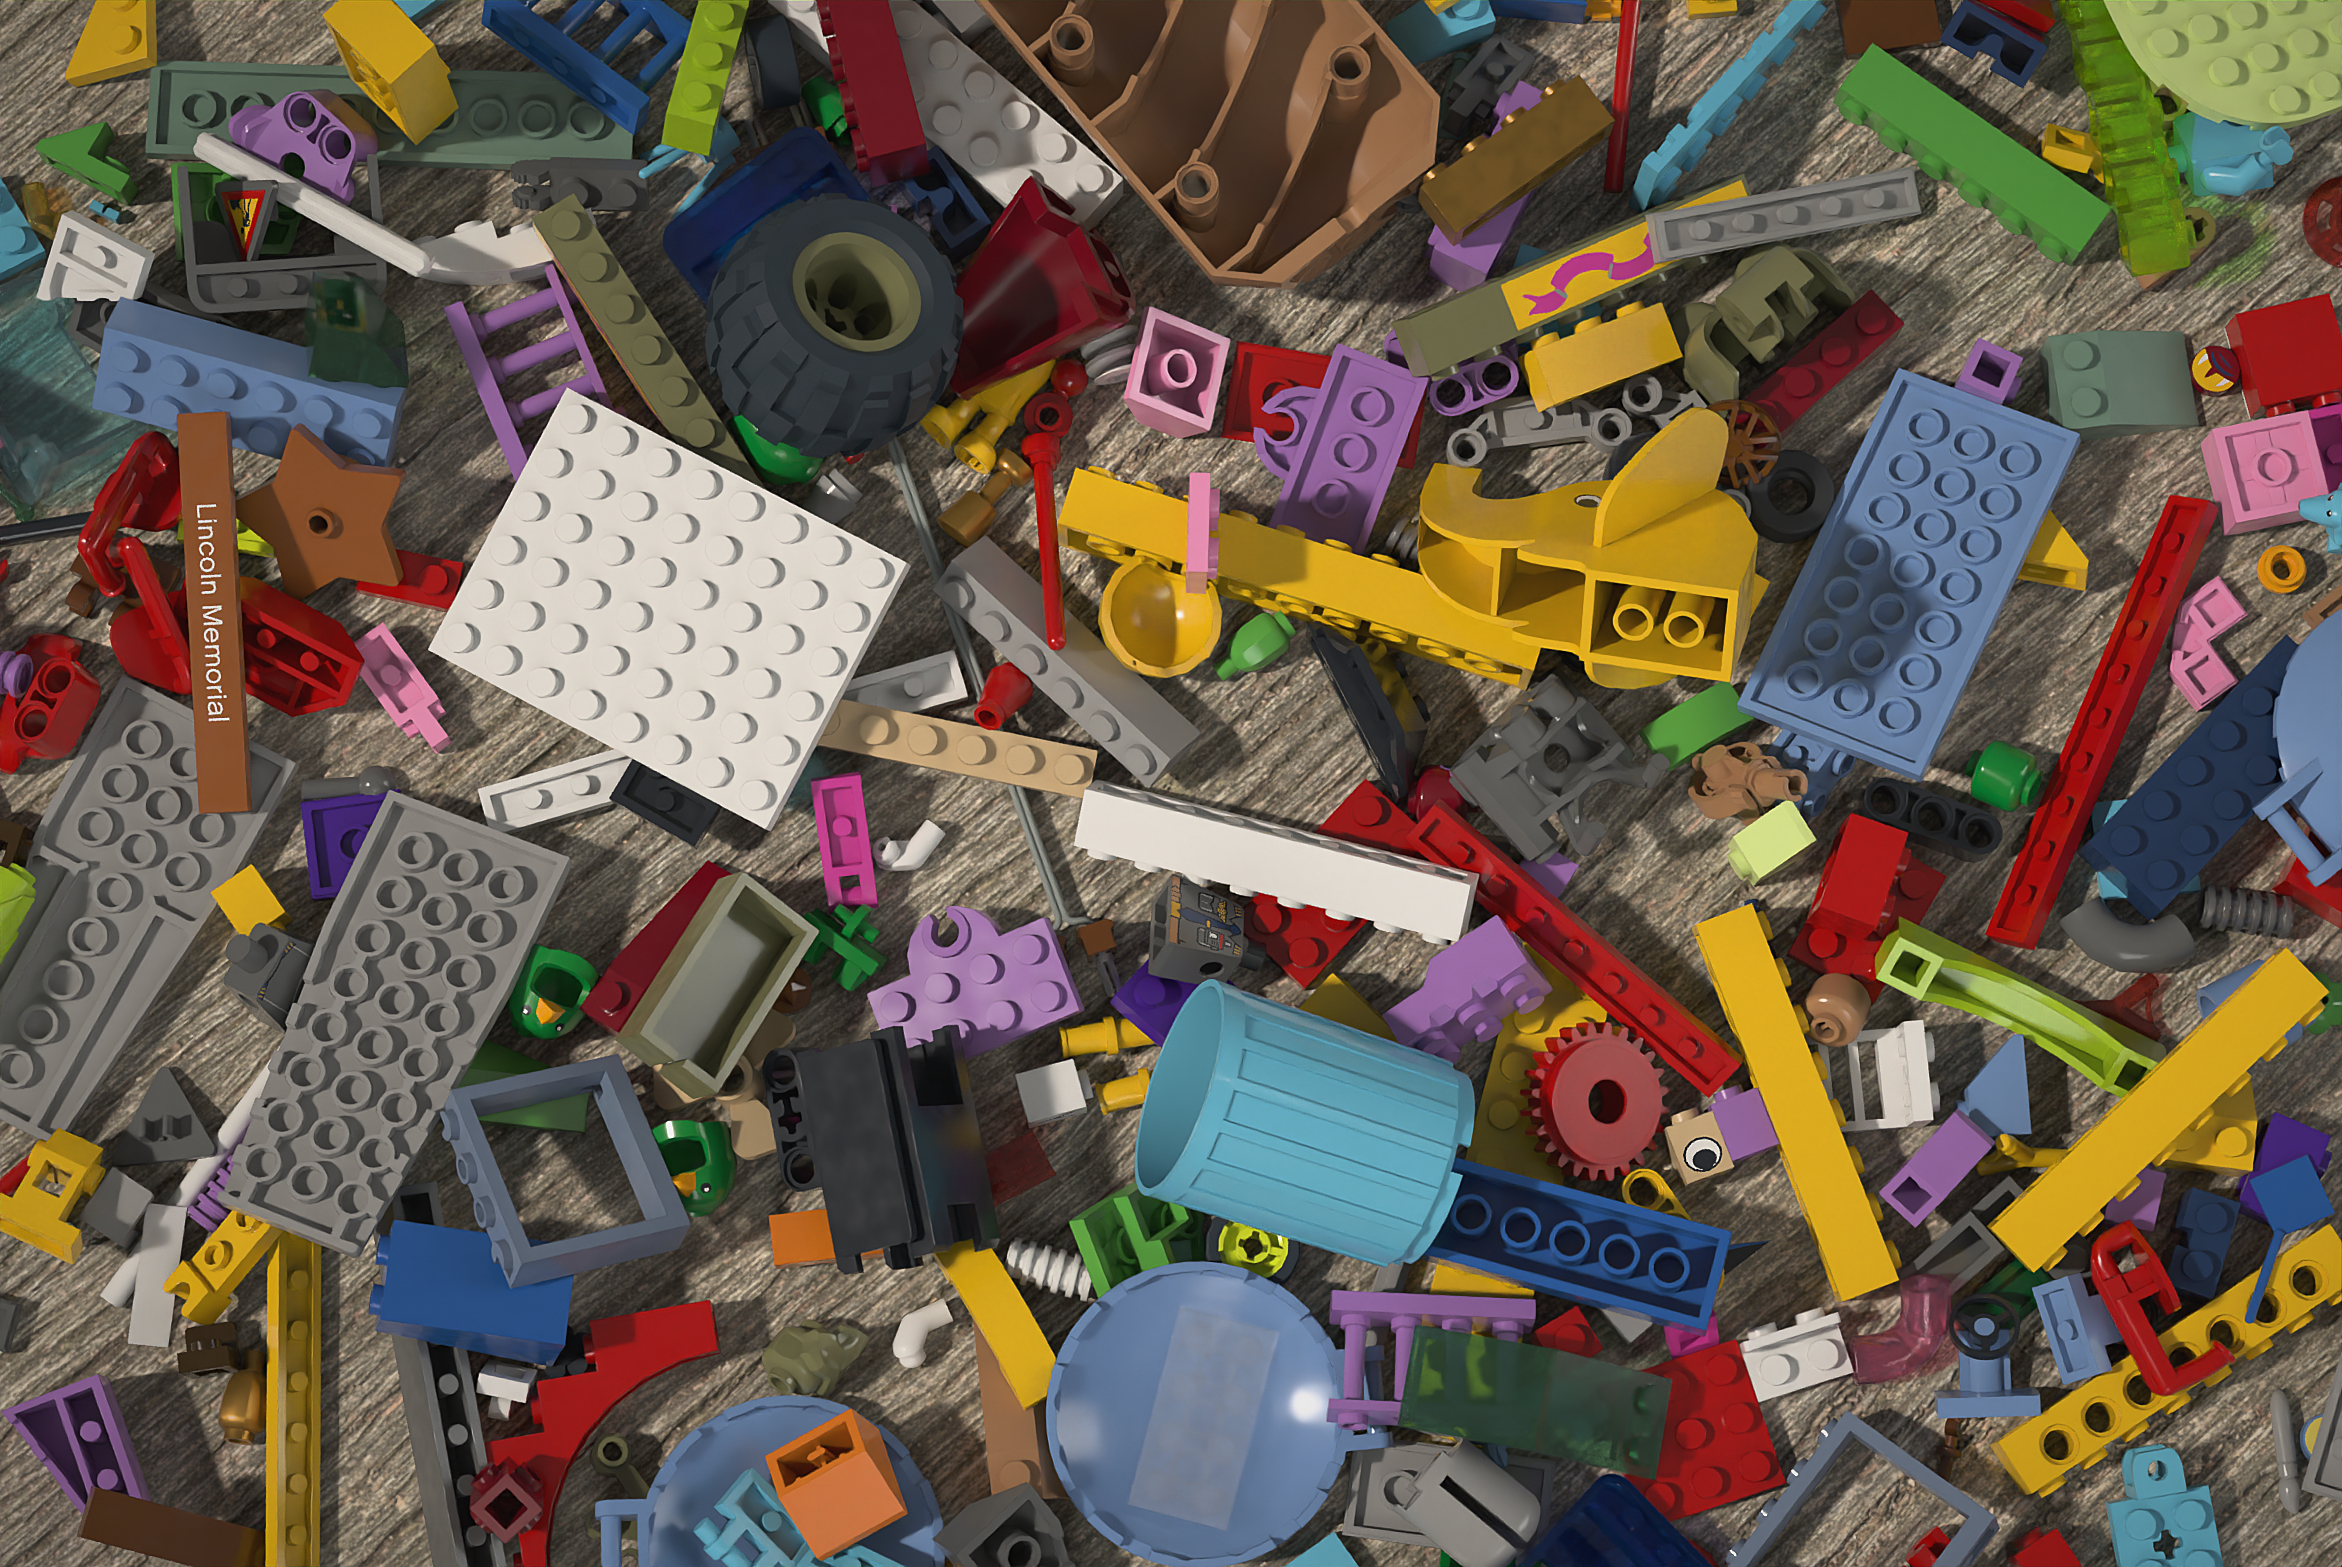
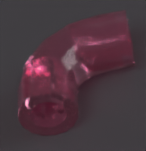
(1911, 1339)

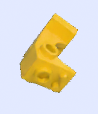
(41, 1217)

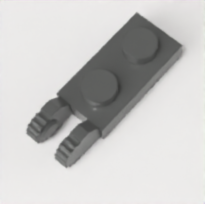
(594, 181)

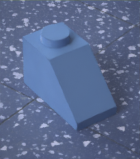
(1999, 1093)

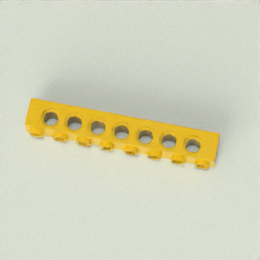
(2023, 1447)

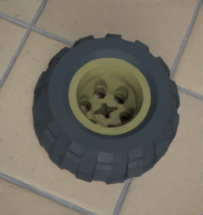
(789, 316)

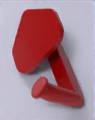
(136, 496)
(149, 637)
(2121, 1298)

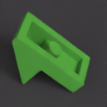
(80, 156)

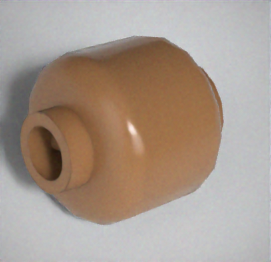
(1836, 1009)

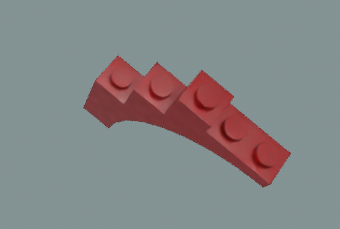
(627, 1355)

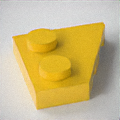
(115, 41)

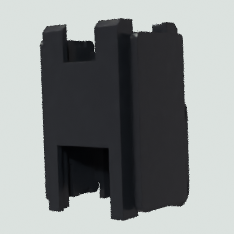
(887, 1144)

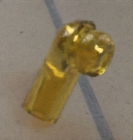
(38, 210)

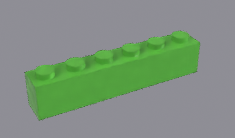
(1970, 155)

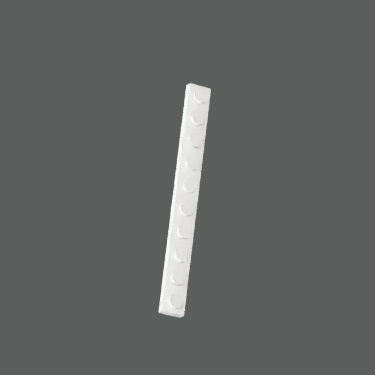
(591, 780)

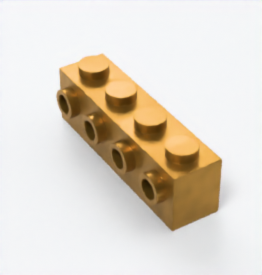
(1514, 159)

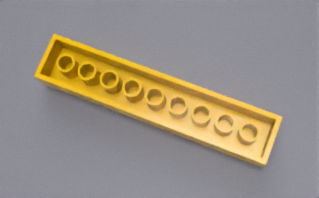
(1292, 575)

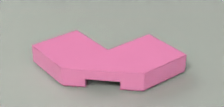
(2192, 659)

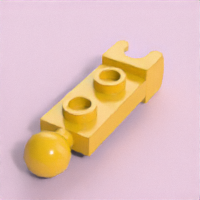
(220, 1266)

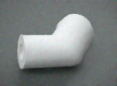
(907, 854)
(914, 1331)

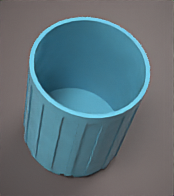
(1303, 1127)

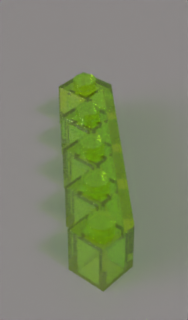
(2129, 135)

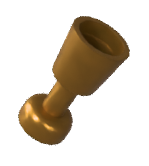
(974, 512)

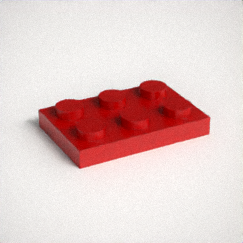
(1834, 953)

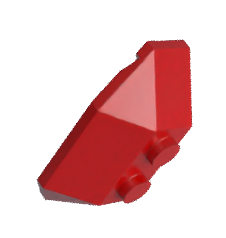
(291, 651)

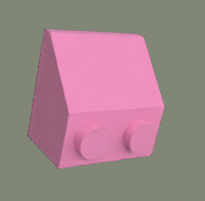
(1175, 374)

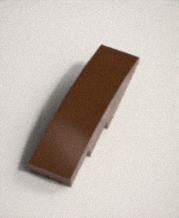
(169, 1532)

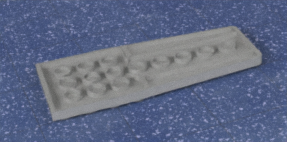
(116, 901)

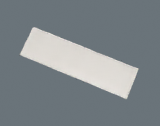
(157, 1261)

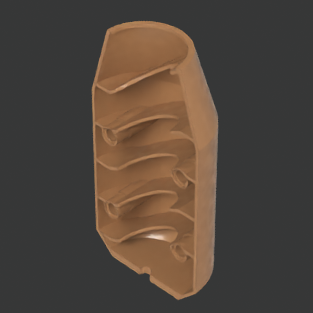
(1240, 120)

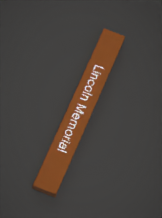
(214, 612)

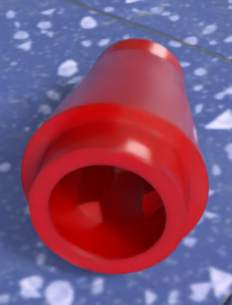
(1002, 696)

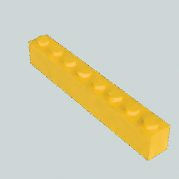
(2158, 1109)
(1802, 1116)

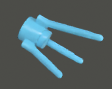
(723, 144)

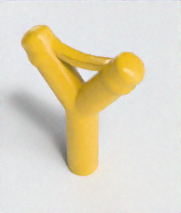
(2014, 1154)

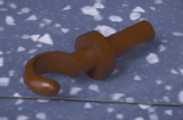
(1949, 1450)

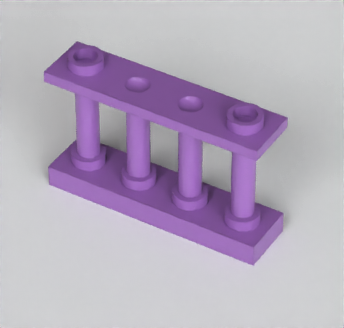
(491, 372)
(1401, 1311)

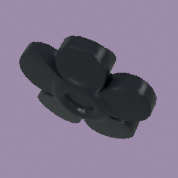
(570, 1357)

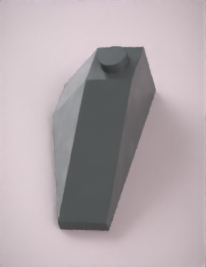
(1005, 1531)

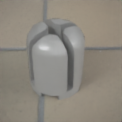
(1484, 1488)

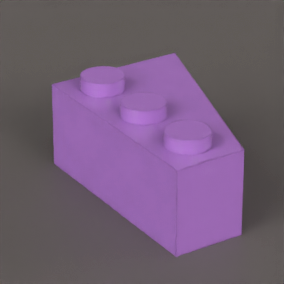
(82, 1439)

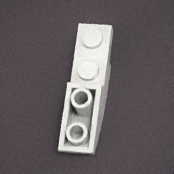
(481, 258)

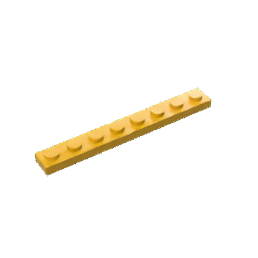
(293, 1402)

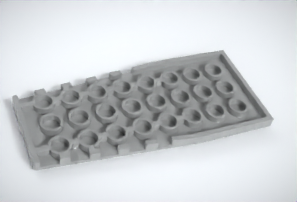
(389, 1018)

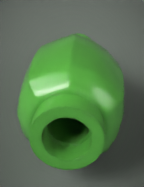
(1256, 644)

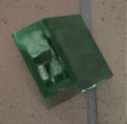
(353, 334)

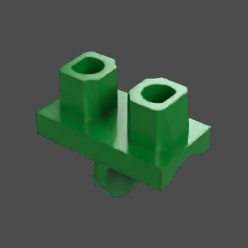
(859, 958)

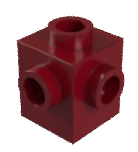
(504, 1514)

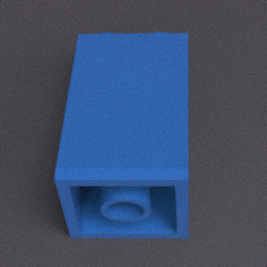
(450, 1293)

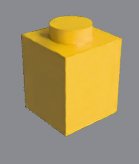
(250, 900)

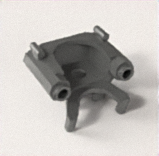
(1519, 792)

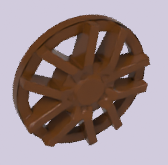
(1742, 441)

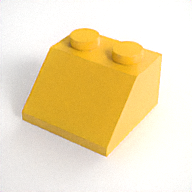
(2223, 1142)

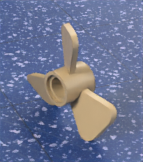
(750, 1119)

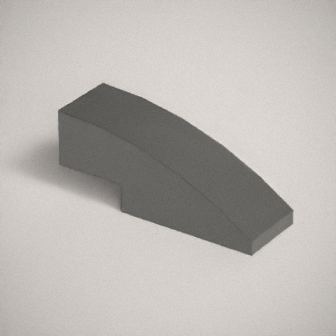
(1968, 1242)

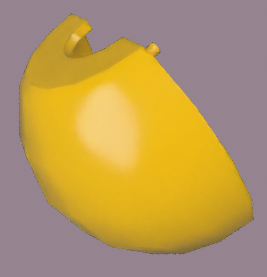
(1154, 622)

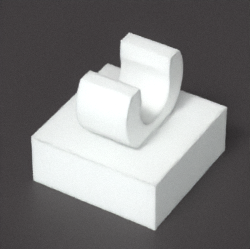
(506, 1386)

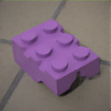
(1469, 992)

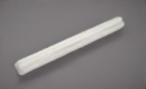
(317, 205)

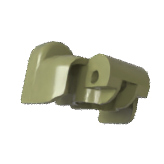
(1754, 314)

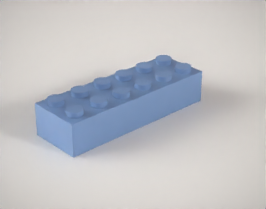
(179, 364)

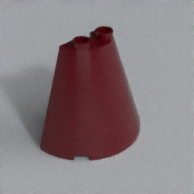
(1035, 291)

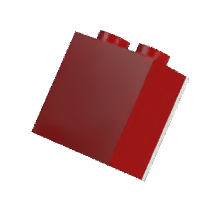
(2288, 356)

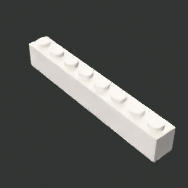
(1276, 861)

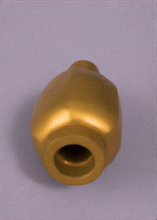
(245, 1401)

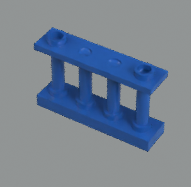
(588, 71)

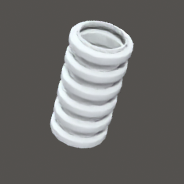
(1048, 1269)

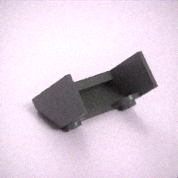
(276, 283)

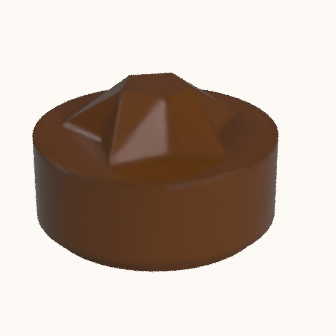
(795, 994)

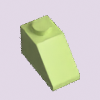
(1770, 844)

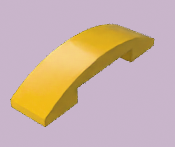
(1002, 1319)

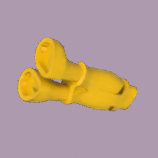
(999, 403)

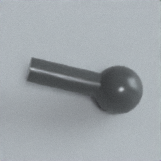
(371, 781)

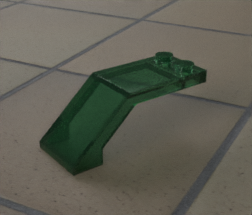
(1535, 1400)

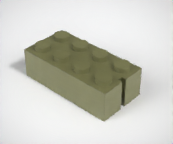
(717, 985)

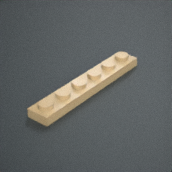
(959, 749)

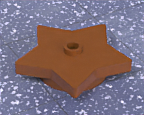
(325, 516)

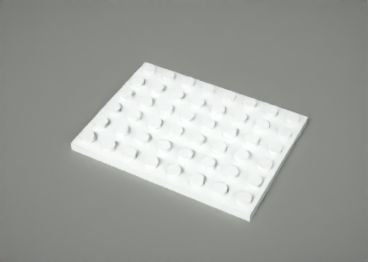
(669, 608)

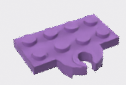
(1340, 446)
(984, 982)

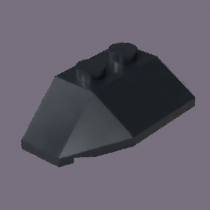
(1375, 701)

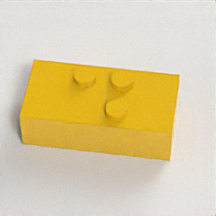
(393, 64)

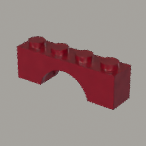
(1823, 364)

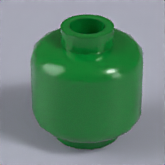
(2003, 776)

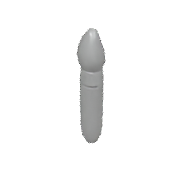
(2289, 1485)

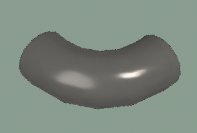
(2125, 945)

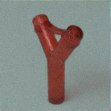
(2120, 1007)

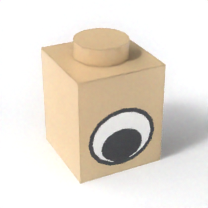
(1696, 1147)

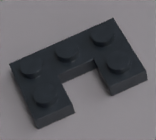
(665, 803)

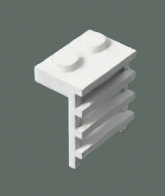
(1902, 1073)

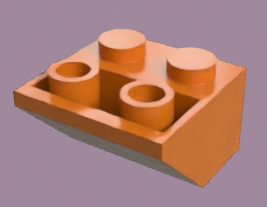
(837, 1483)

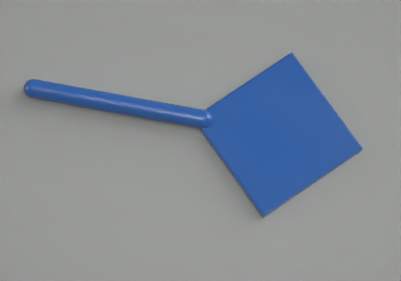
(2290, 1200)

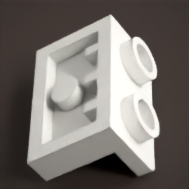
(1795, 1355)

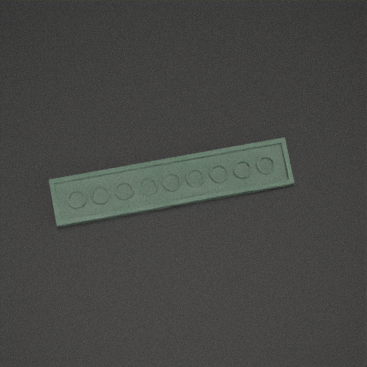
(497, 121)

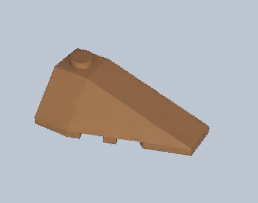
(1014, 1436)

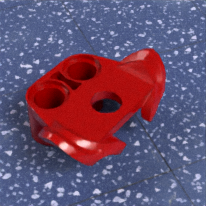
(54, 706)

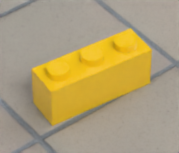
(1598, 354)

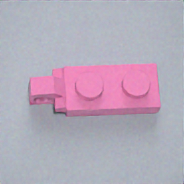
(401, 687)

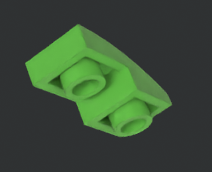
(1696, 725)

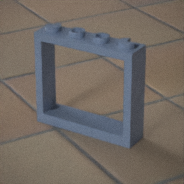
(636, 1146)
(1807, 1474)

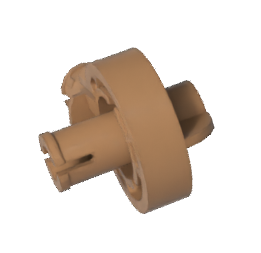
(1741, 781)

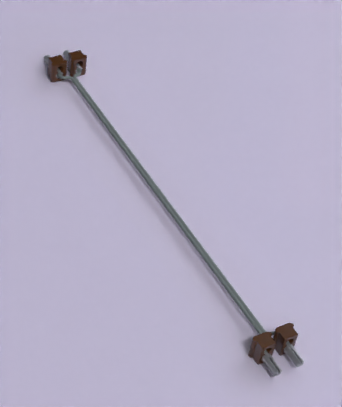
(1094, 937)

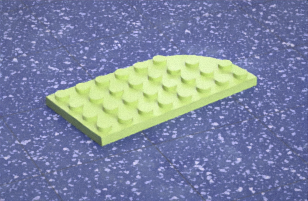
(2240, 57)

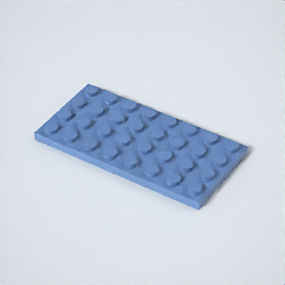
(1909, 574)

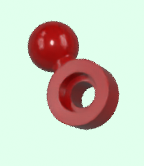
(1068, 380)

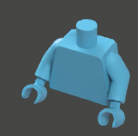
(2226, 155)

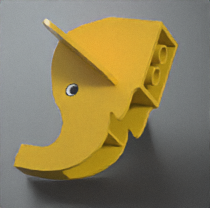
(1622, 571)

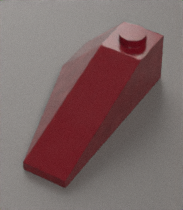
(637, 965)

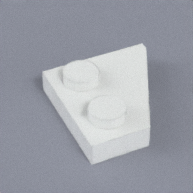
(93, 263)

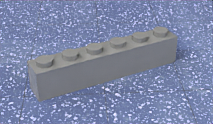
(1080, 678)

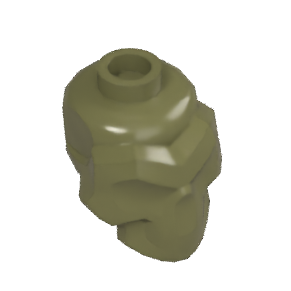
(811, 1357)

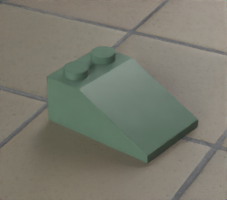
(2118, 382)

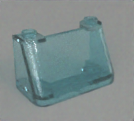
(48, 398)

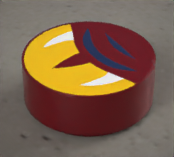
(2214, 371)

